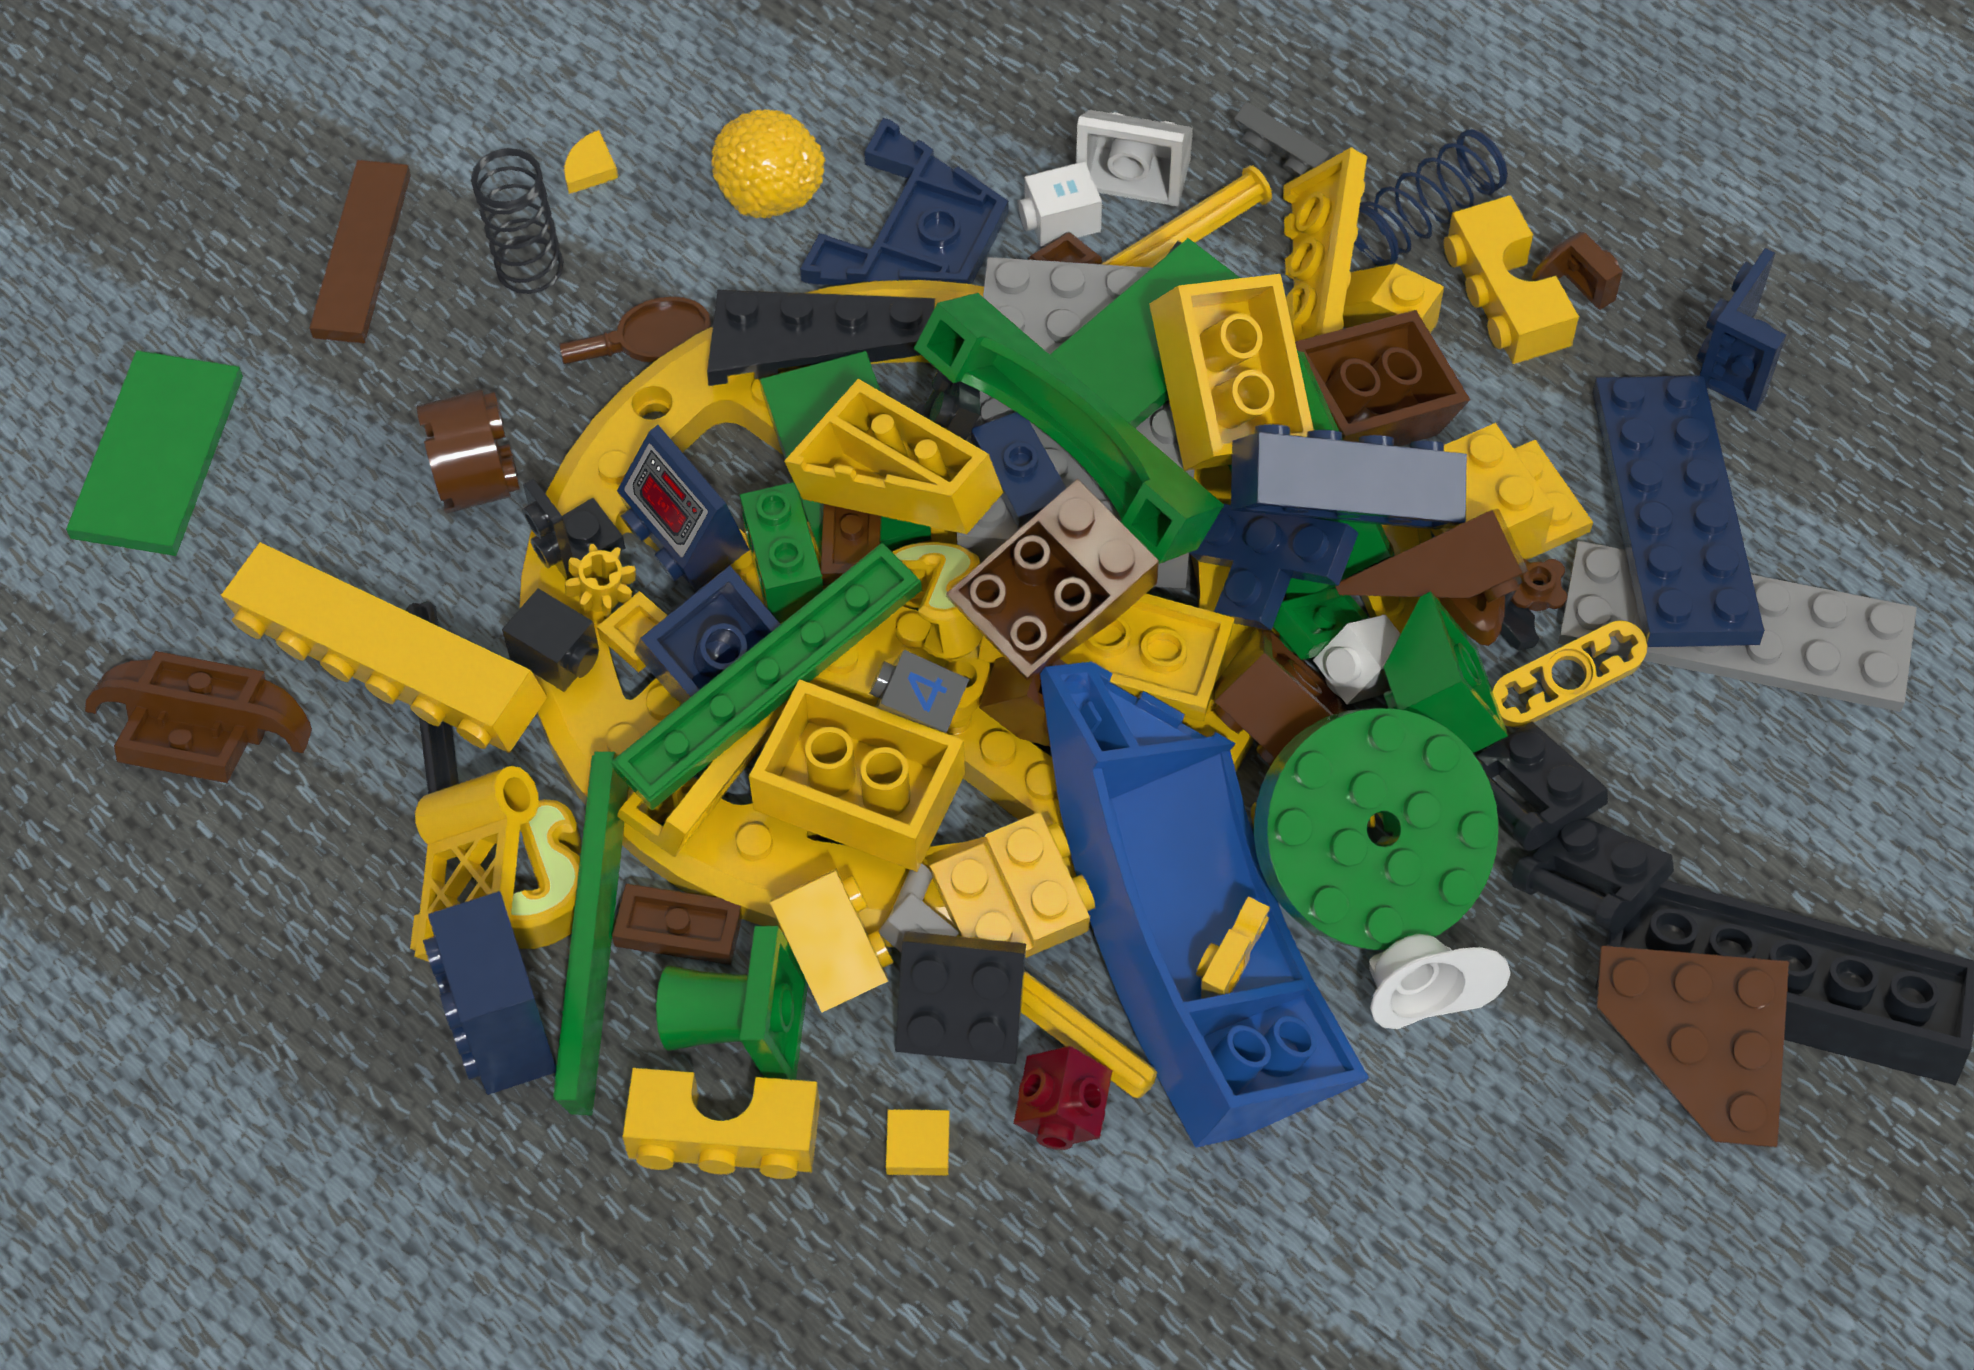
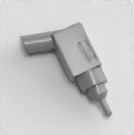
(912, 913)

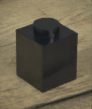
(551, 640)

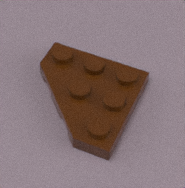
(1705, 1032)

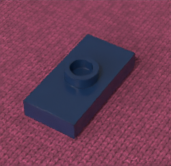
(1020, 464)

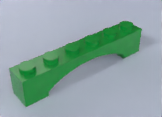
(1150, 492)

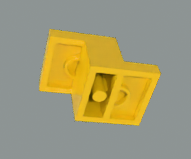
(1523, 487)

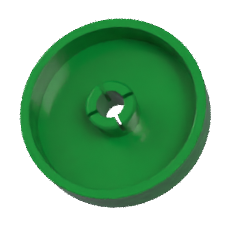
(1317, 815)

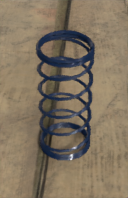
(1467, 170)

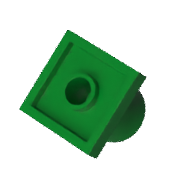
(752, 1008)

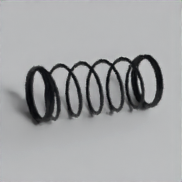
(524, 201)

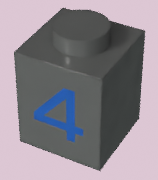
(919, 690)

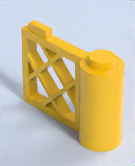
(466, 824)

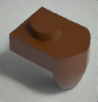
(1586, 266)

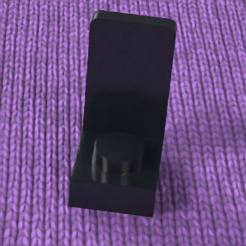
(569, 534)

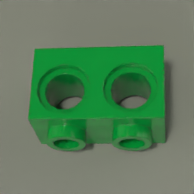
(781, 549)

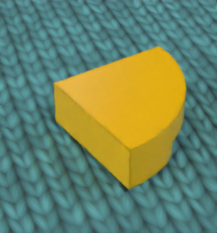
(589, 163)

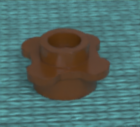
(1541, 596)

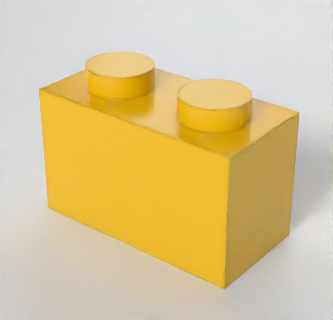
(831, 939)

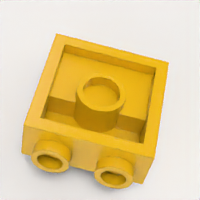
(1016, 887)

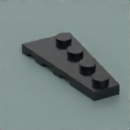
(795, 329)

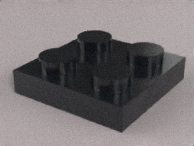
(960, 997)

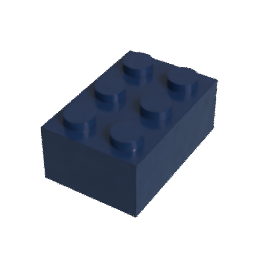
(487, 994)

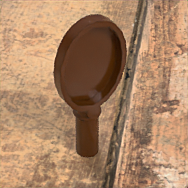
(644, 331)

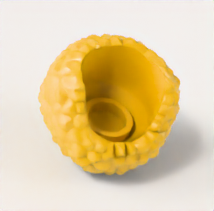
(767, 163)

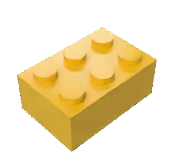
(1228, 364)
(857, 775)

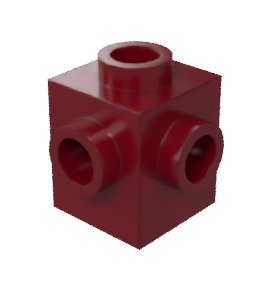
(1062, 1097)

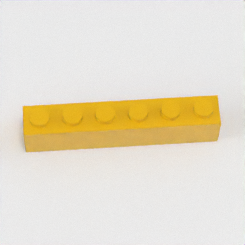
(384, 648)

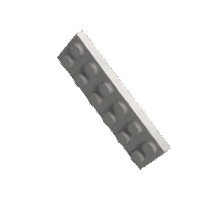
(1810, 644)

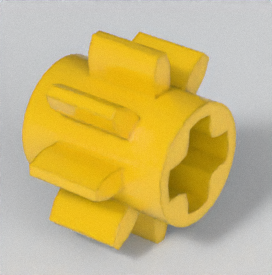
(605, 565)

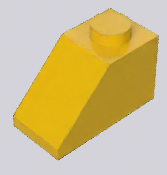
(1390, 292)

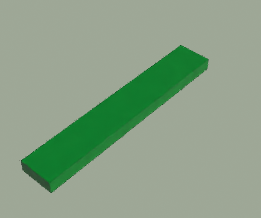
(766, 676)
(591, 939)

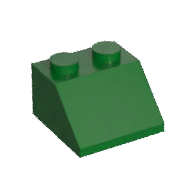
(1442, 676)

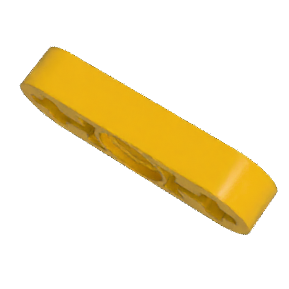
(1599, 642)

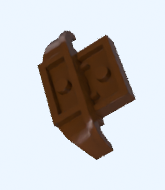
(196, 714)

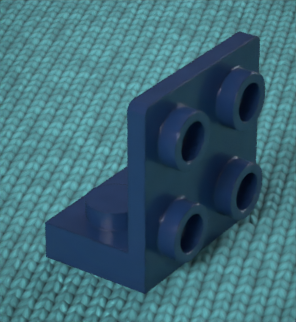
(1741, 349)

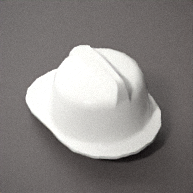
(1427, 979)

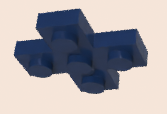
(1267, 554)

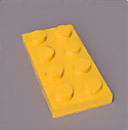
(1157, 649)

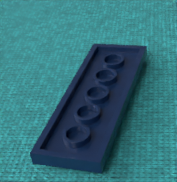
(1676, 512)

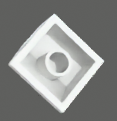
(1134, 156)

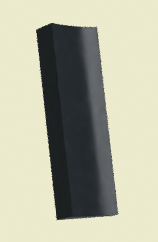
(1844, 985)

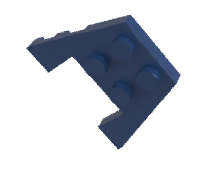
(933, 232)

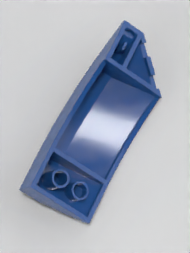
(1169, 867)

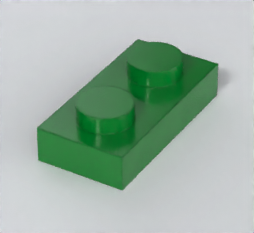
(1314, 620)

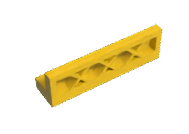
(701, 793)

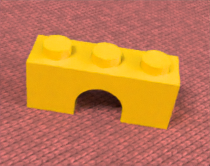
(1521, 314)
(769, 1135)

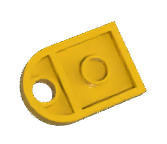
(903, 630)

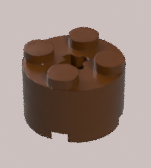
(466, 452)

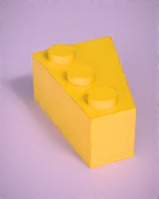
(893, 464)

